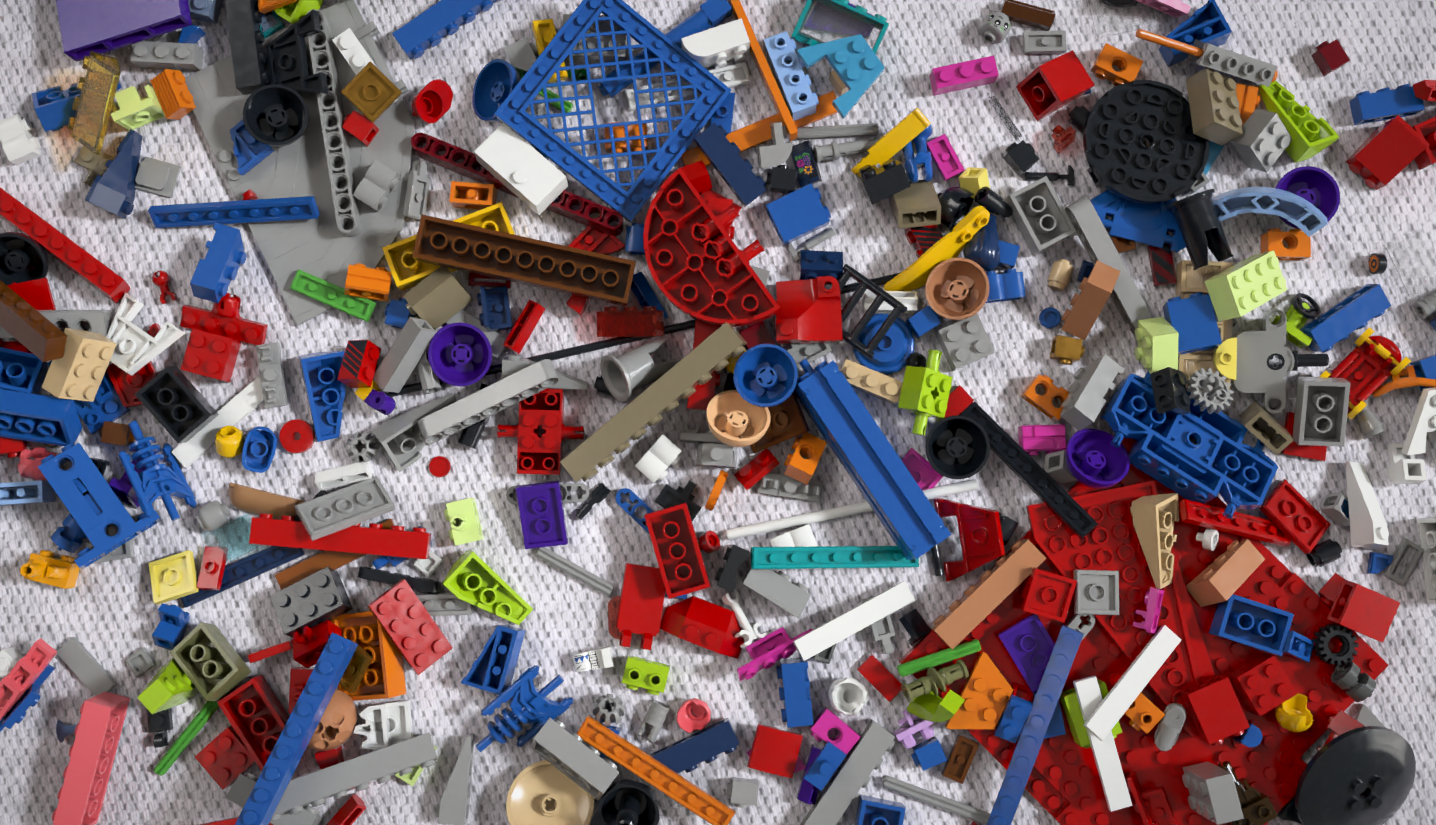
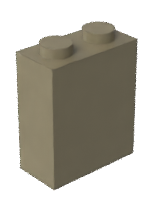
(916, 206)
(437, 297)
(1266, 427)

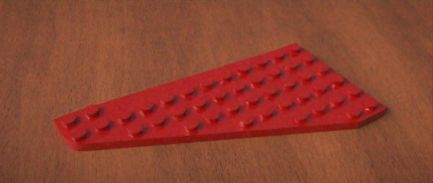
(1116, 547)

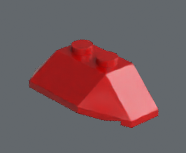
(704, 625)

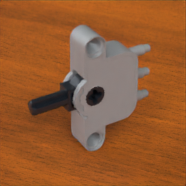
(1253, 356)

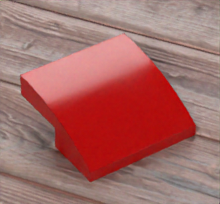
(775, 751)

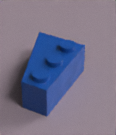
(220, 264)
(498, 660)

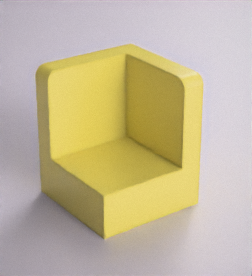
(974, 179)

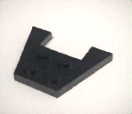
(288, 57)

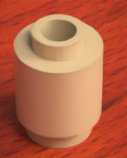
(1060, 275)

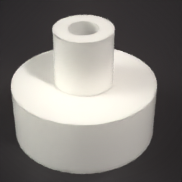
(1208, 538)

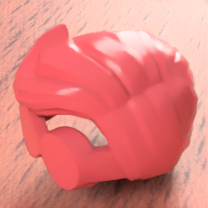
(29, 467)

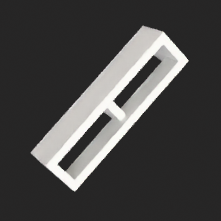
(907, 298)
(343, 475)

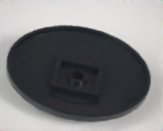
(1356, 779)

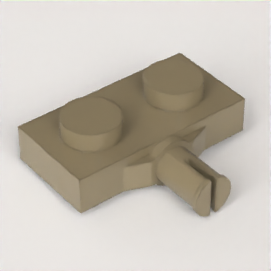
(93, 163)

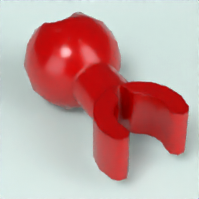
(162, 282)

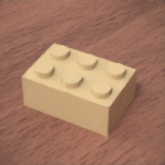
(82, 366)

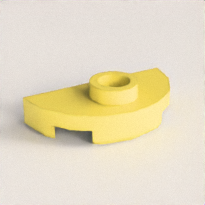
(1226, 358)

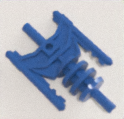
(157, 479)
(527, 705)

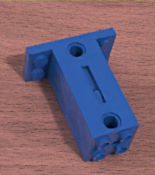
(92, 503)

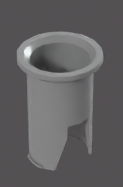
(633, 369)

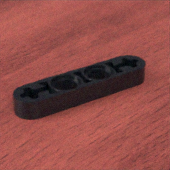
(393, 578)

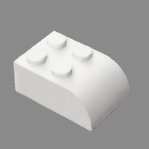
(718, 45)

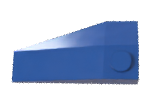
(55, 106)
(324, 391)

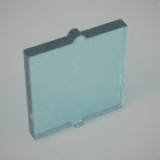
(235, 537)

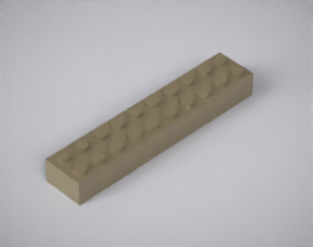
(653, 402)

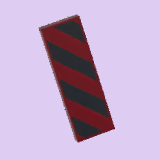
(1162, 265)

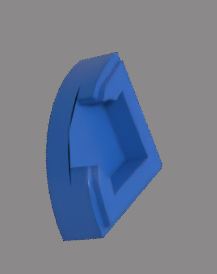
(1378, 562)

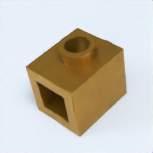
(1066, 349)

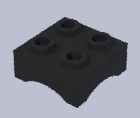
(726, 576)

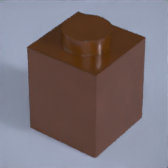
(116, 434)

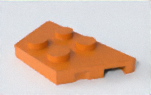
(984, 697)

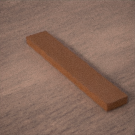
(318, 562)

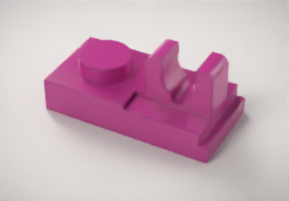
(1153, 601)

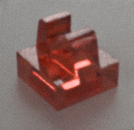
(1063, 137)

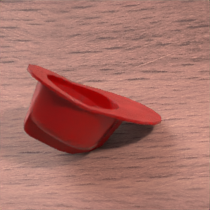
(432, 101)

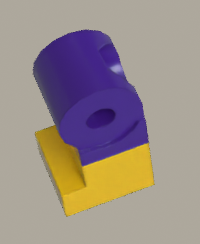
(376, 398)

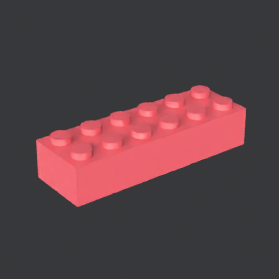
(91, 760)

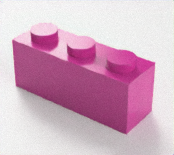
(963, 75)

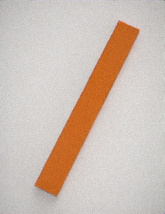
(765, 72)
(761, 131)
(655, 773)

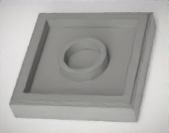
(1096, 592)

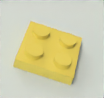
(173, 577)

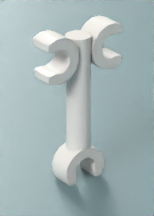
(749, 632)

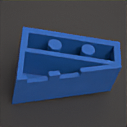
(1204, 25)
(795, 692)

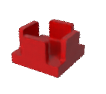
(1047, 594)

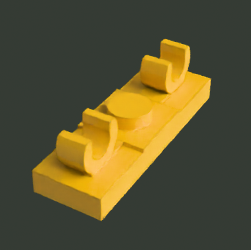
(544, 32)

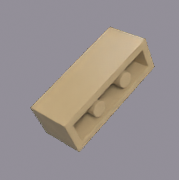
(872, 382)

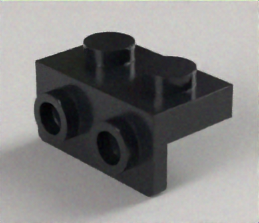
(1170, 391)

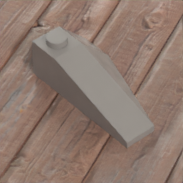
(402, 436)

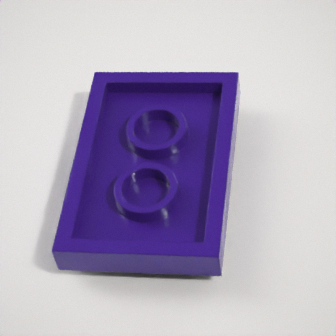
(542, 514)
(1029, 648)

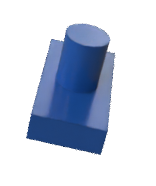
(824, 765)

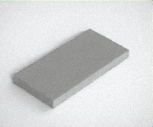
(344, 508)

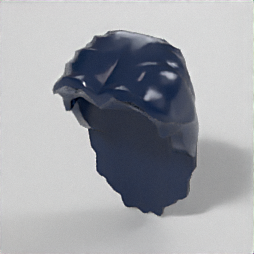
(984, 246)

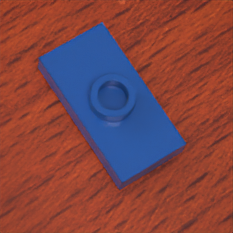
(724, 114)

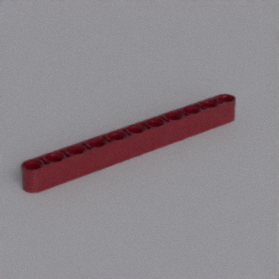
(468, 167)

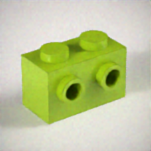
(645, 674)

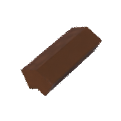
(1028, 14)

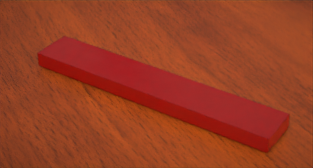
(1239, 524)

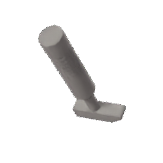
(811, 243)

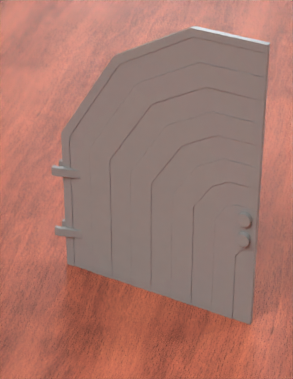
(303, 169)

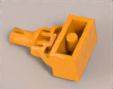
(51, 570)

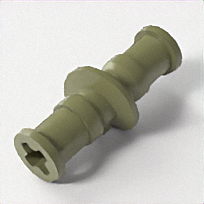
(935, 680)

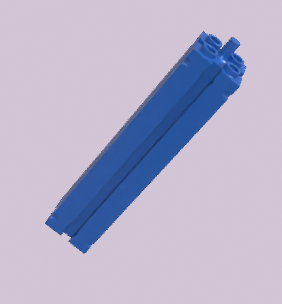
(870, 459)

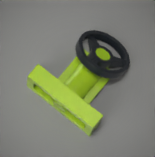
(1296, 318)

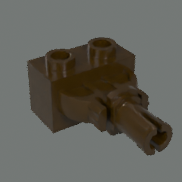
(1254, 805)

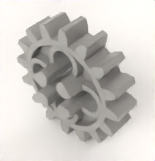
(1219, 394)

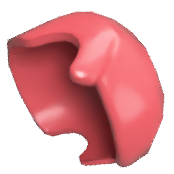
(688, 721)

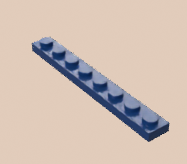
(234, 212)

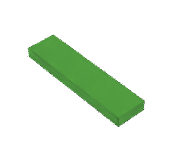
(332, 295)

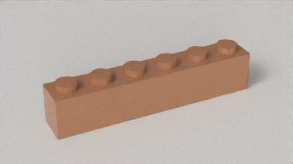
(987, 593)

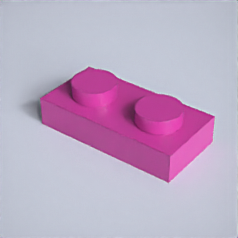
(945, 157)

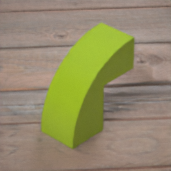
(935, 708)

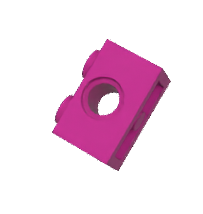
(825, 721)

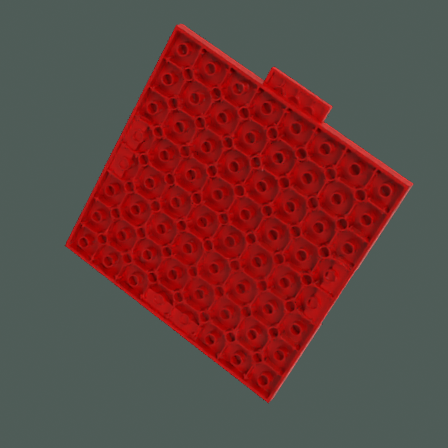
(1067, 774)

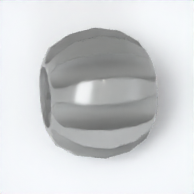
(359, 440)
(602, 714)

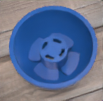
(493, 87)
(761, 366)

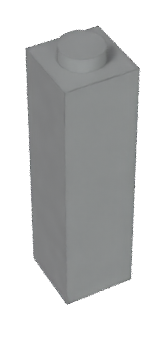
(404, 355)

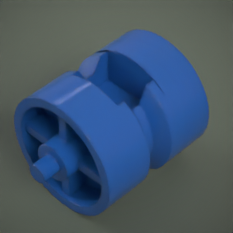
(69, 536)

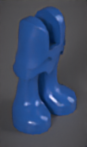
(922, 160)

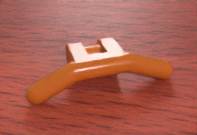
(1399, 382)

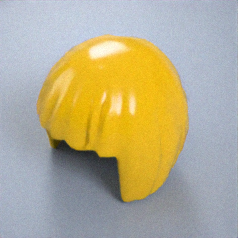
(1294, 714)

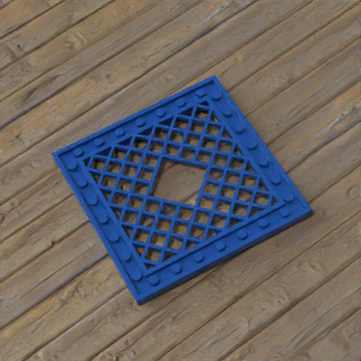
(514, 114)

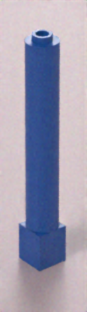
(708, 16)

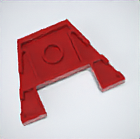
(126, 384)
(978, 533)

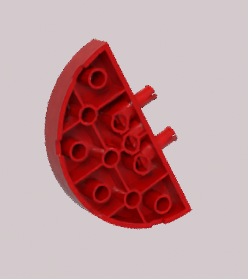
(698, 260)

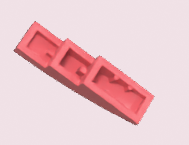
(24, 675)

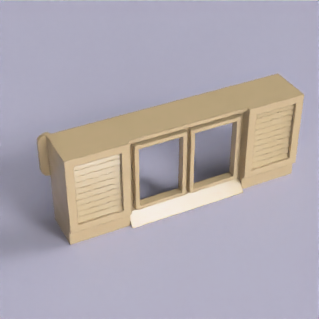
(1191, 282)

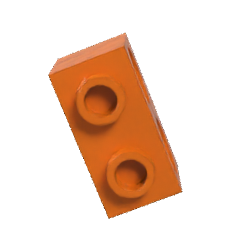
(1044, 402)

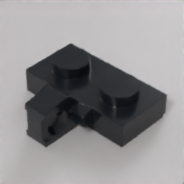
(670, 497)

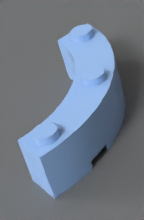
(1271, 202)

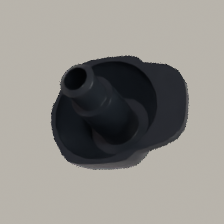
(627, 804)

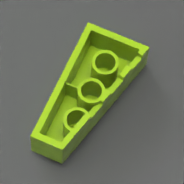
(167, 688)

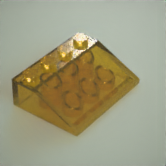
(94, 101)

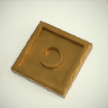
(371, 92)

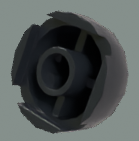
(954, 204)

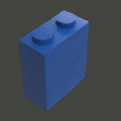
(798, 214)
(1194, 322)

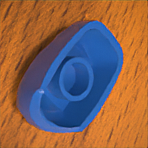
(259, 449)

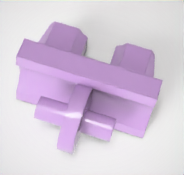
(904, 734)

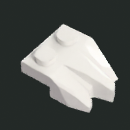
(385, 724)

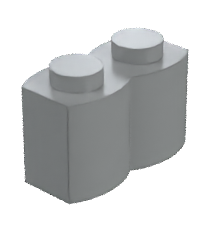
(377, 186)

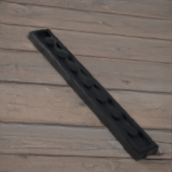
(1033, 474)

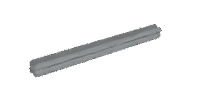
(936, 800)

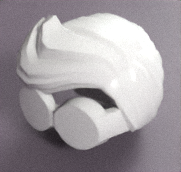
(848, 695)

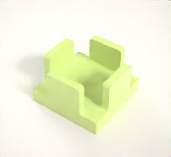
(135, 112)

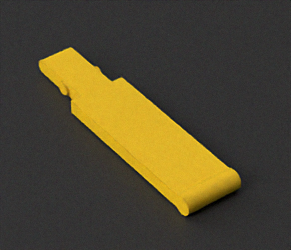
(894, 140)

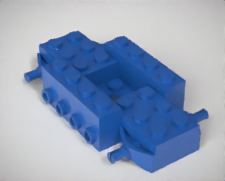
(1193, 471)

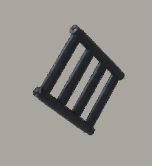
(882, 296)

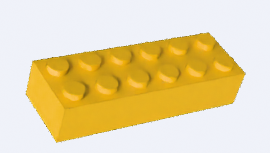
(409, 273)

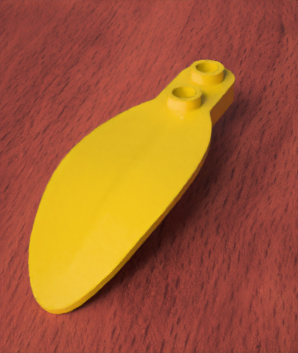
(946, 248)

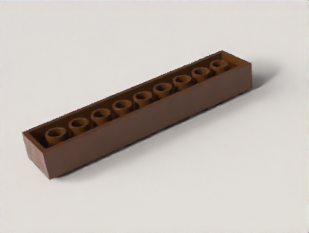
(523, 260)

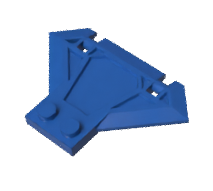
(1139, 221)

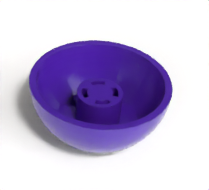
(1315, 187)
(451, 361)
(1095, 460)

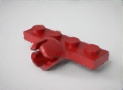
(224, 321)

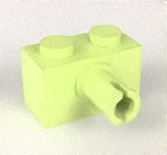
(463, 521)

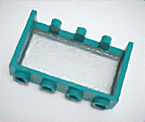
(834, 20)

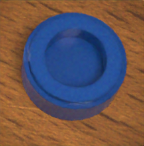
(1049, 317)

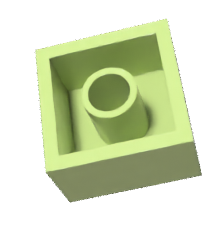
(1156, 344)

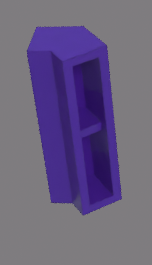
(807, 792)

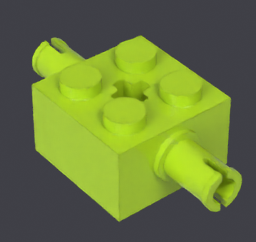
(925, 392)

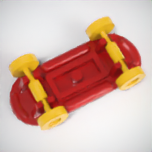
(1368, 368)

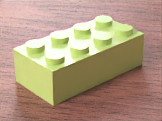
(1246, 285)

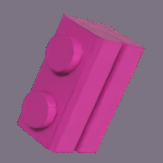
(1042, 438)

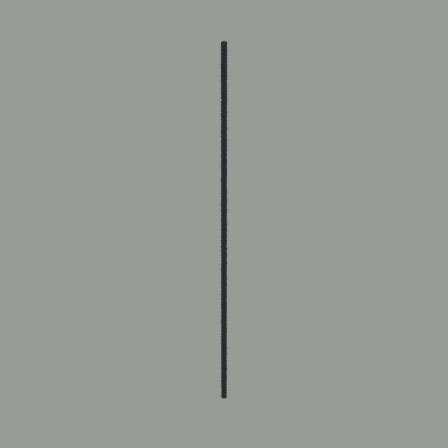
(616, 341)

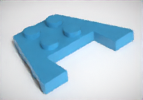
(852, 62)

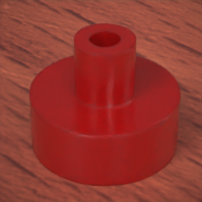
(709, 542)

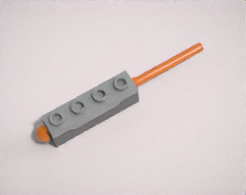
(1218, 58)

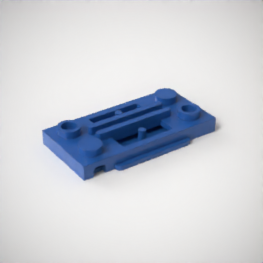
(105, 406)

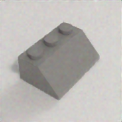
(1040, 215)
(778, 589)

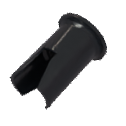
(1201, 228)

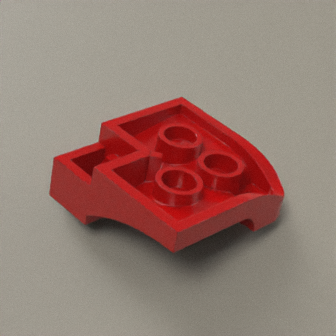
(809, 311)

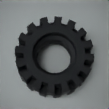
(1347, 644)

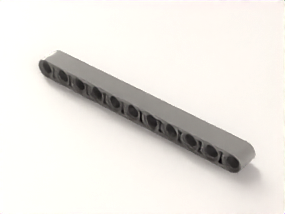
(334, 133)

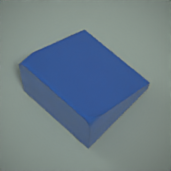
(191, 34)

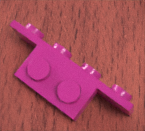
(768, 651)

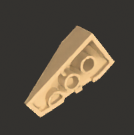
(1154, 526)

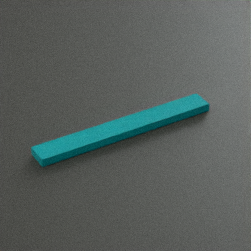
(829, 557)

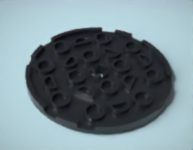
(1122, 160)

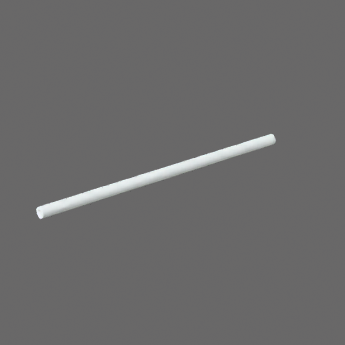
(838, 512)

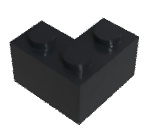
(882, 181)

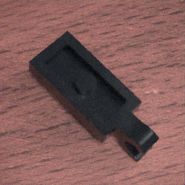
(160, 723)

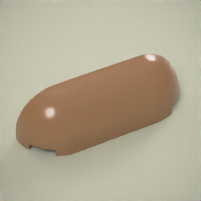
(259, 501)

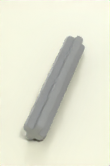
(837, 131)
(574, 570)

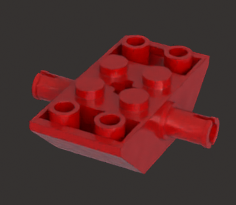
(541, 454)

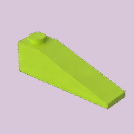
(1306, 130)
(480, 586)

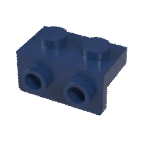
(820, 263)
(495, 308)

